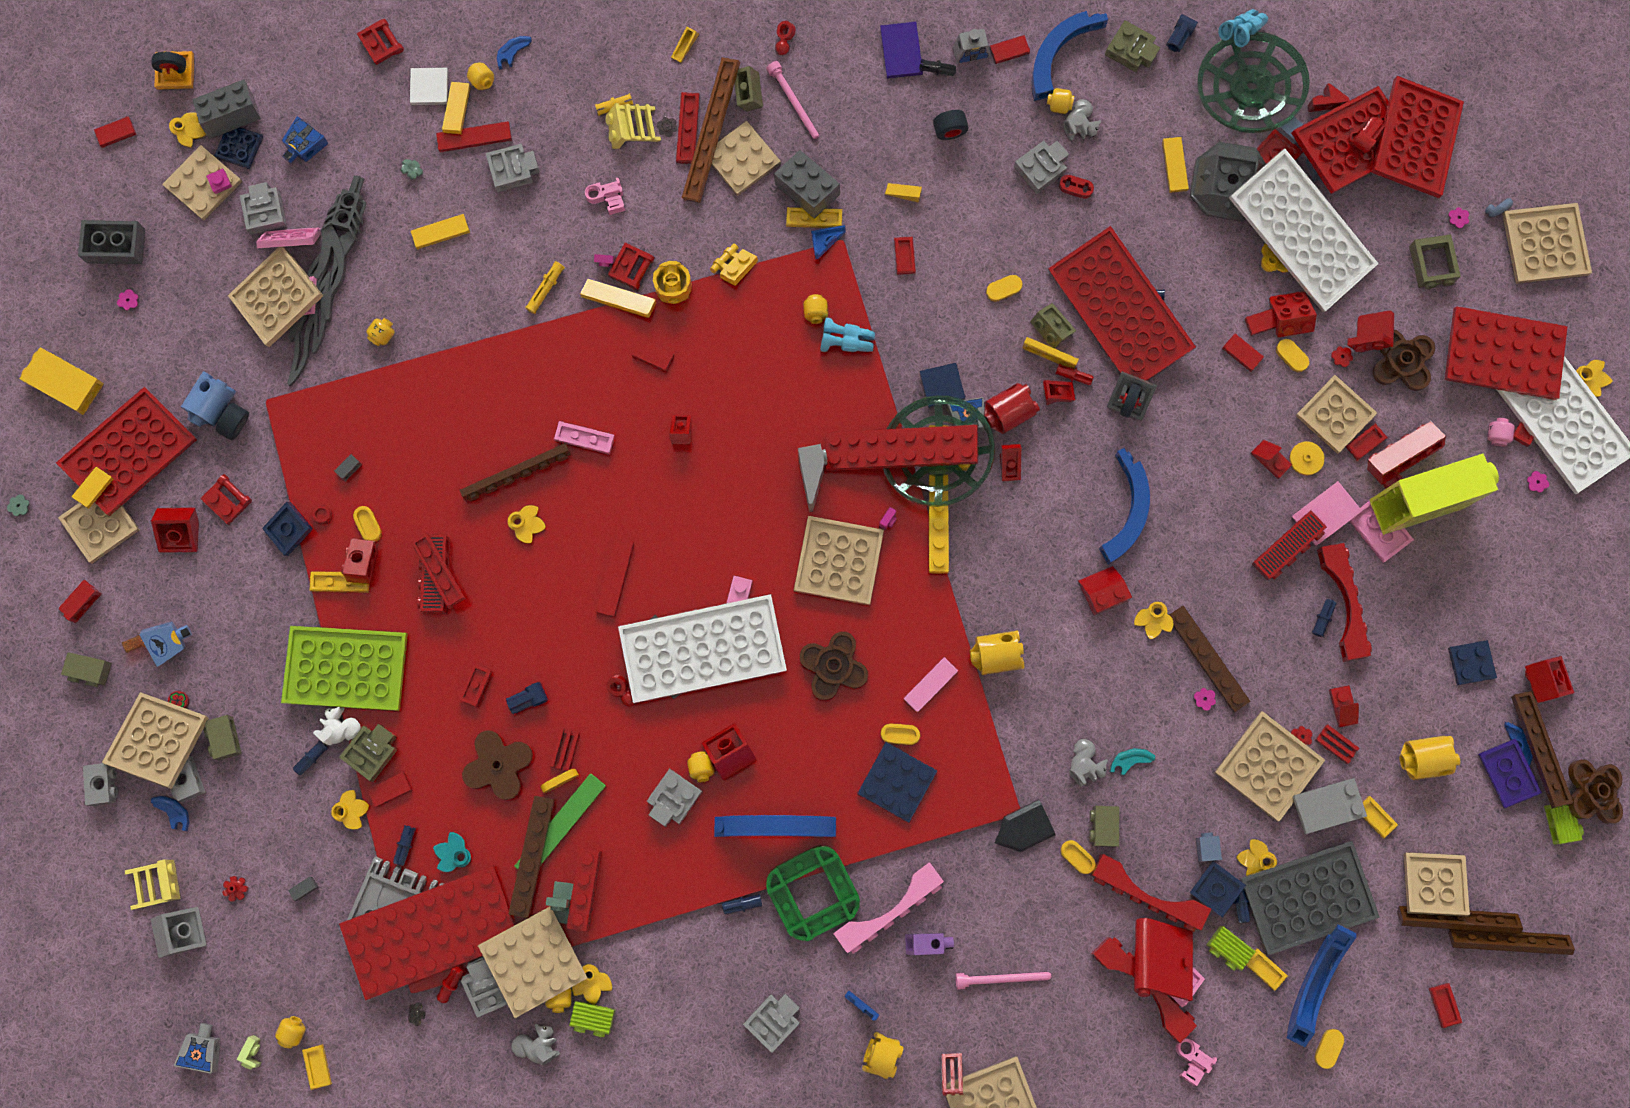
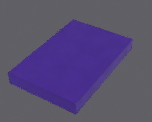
(901, 49)
(1509, 773)

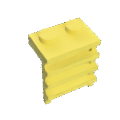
(621, 124)
(167, 881)

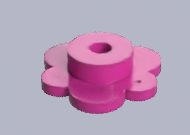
(1462, 214)
(124, 297)
(1540, 478)
(1209, 695)

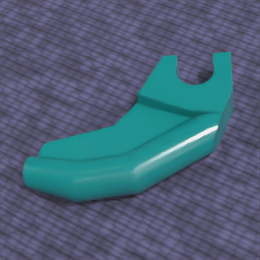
(1129, 758)

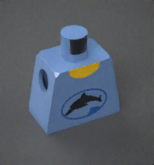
(164, 641)

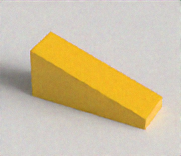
(684, 44)
(905, 192)

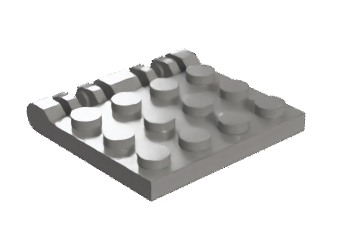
(380, 891)

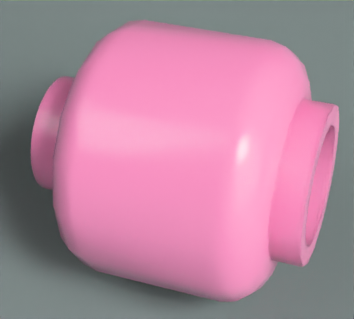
(1500, 432)

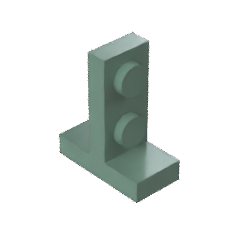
(561, 900)

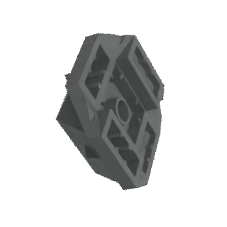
(1211, 173)

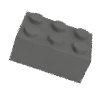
(226, 109)
(807, 184)
(111, 242)

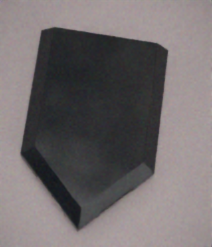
(1025, 827)

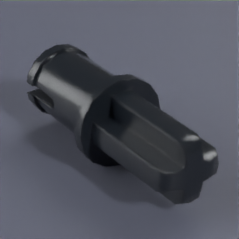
(937, 67)

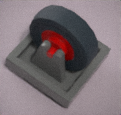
(1131, 396)

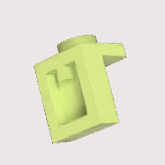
(250, 1049)

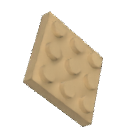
(743, 158)
(192, 186)
(1336, 414)
(97, 532)
(1436, 884)

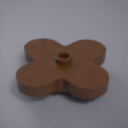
(1412, 370)
(839, 651)
(503, 779)
(1595, 791)

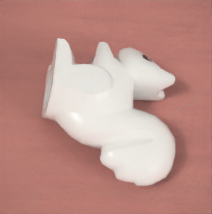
(334, 730)

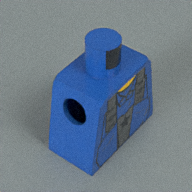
(302, 141)

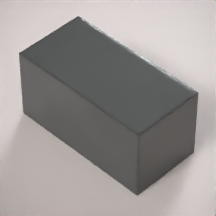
(347, 467)
(303, 888)

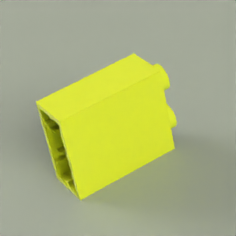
(1434, 493)

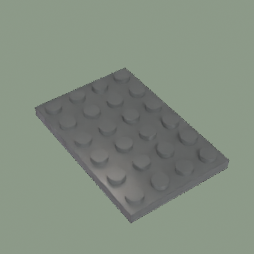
(1309, 897)

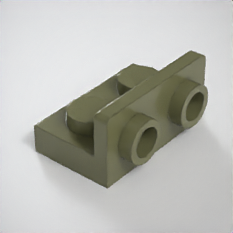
(1052, 325)

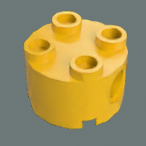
(672, 282)
(882, 1056)

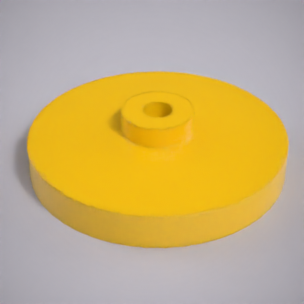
(1306, 458)

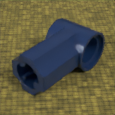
(1183, 30)
(532, 696)

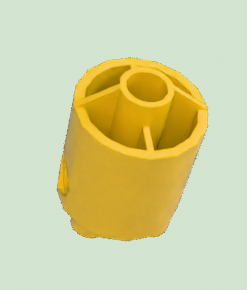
(997, 653)
(1429, 757)

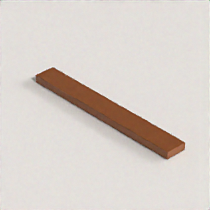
(711, 130)

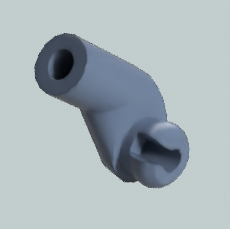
(1504, 206)

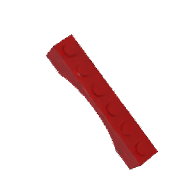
(1335, 563)
(1113, 874)
(1174, 1020)

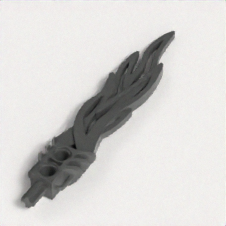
(326, 284)

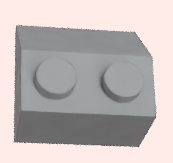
(178, 932)

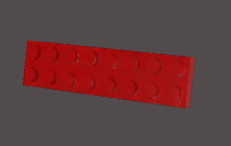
(902, 448)

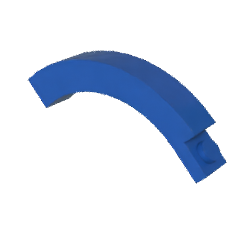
(1059, 36)
(1138, 512)
(775, 826)
(1310, 996)

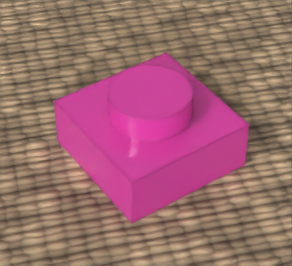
(219, 181)
(604, 260)
(888, 519)

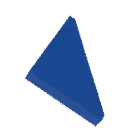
(825, 238)
(1517, 733)
(862, 1005)

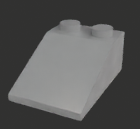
(812, 469)
(1329, 806)

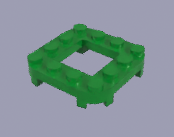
(826, 918)

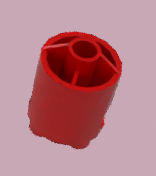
(1010, 408)

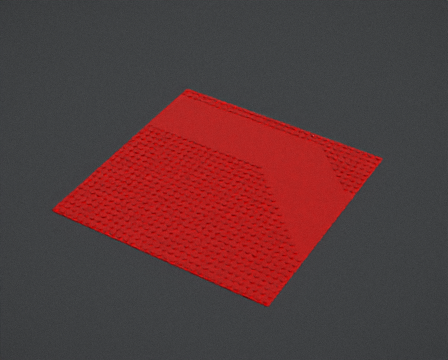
(696, 519)

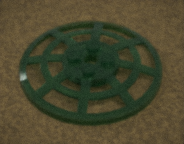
(1253, 74)
(940, 471)

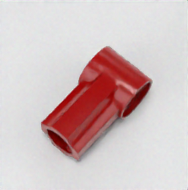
(1366, 137)

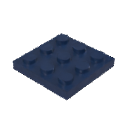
(897, 782)

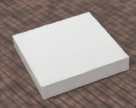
(429, 86)

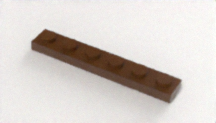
(509, 475)
(1209, 659)
(1542, 749)
(531, 857)
(1475, 921)
(1512, 942)

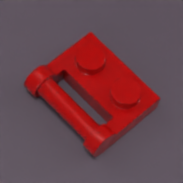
(375, 45)
(625, 264)
(221, 503)

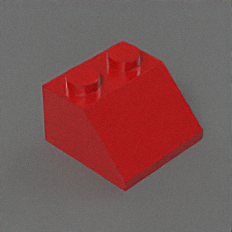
(176, 529)
(1105, 590)
(1549, 679)
(729, 751)

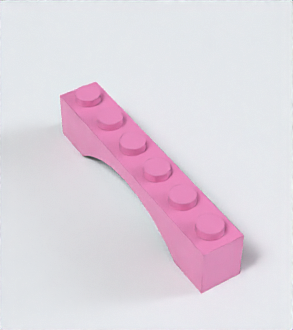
(922, 883)

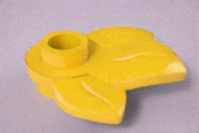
(190, 129)
(1270, 261)
(1595, 376)
(529, 523)
(1154, 623)
(352, 808)
(1254, 857)
(592, 987)

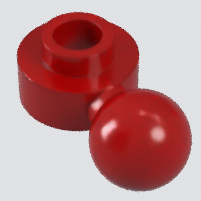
(782, 46)
(620, 690)

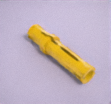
(545, 286)

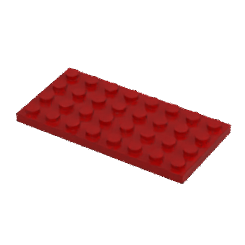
(1121, 306)
(426, 932)

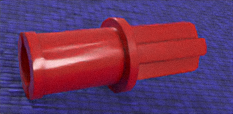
(1074, 374)
(449, 984)

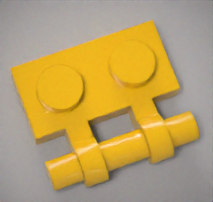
(737, 268)

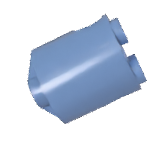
(207, 400)

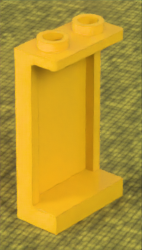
(61, 380)

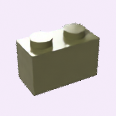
(748, 89)
(86, 668)
(222, 737)
(1105, 826)

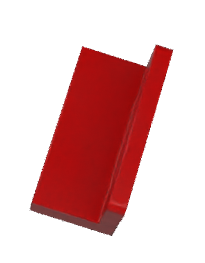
(79, 601)

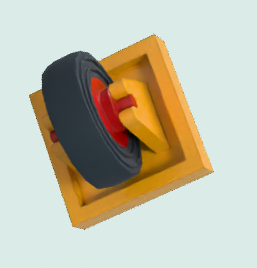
(173, 70)

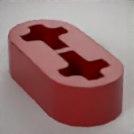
(1076, 186)

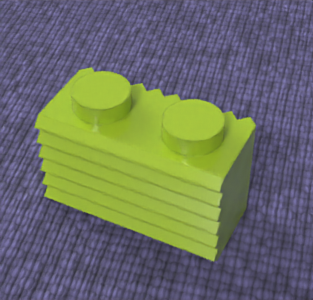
(1563, 825)
(1230, 948)
(592, 1018)

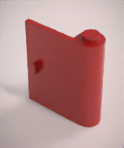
(1163, 959)

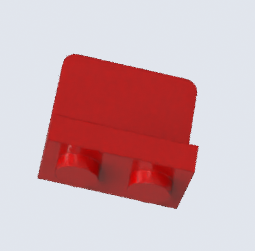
(1293, 314)
(1373, 332)

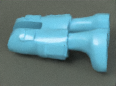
(1242, 27)
(850, 340)

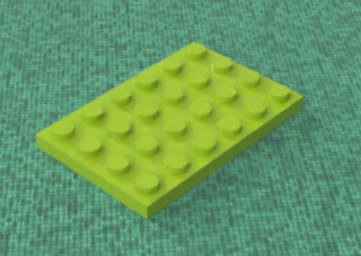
(344, 668)

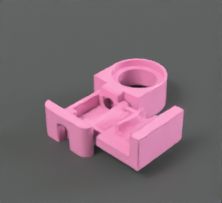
(609, 191)
(1197, 1064)

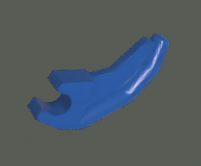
(509, 49)
(174, 810)

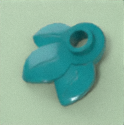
(450, 851)

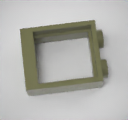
(1431, 243)

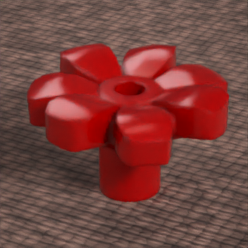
(235, 888)

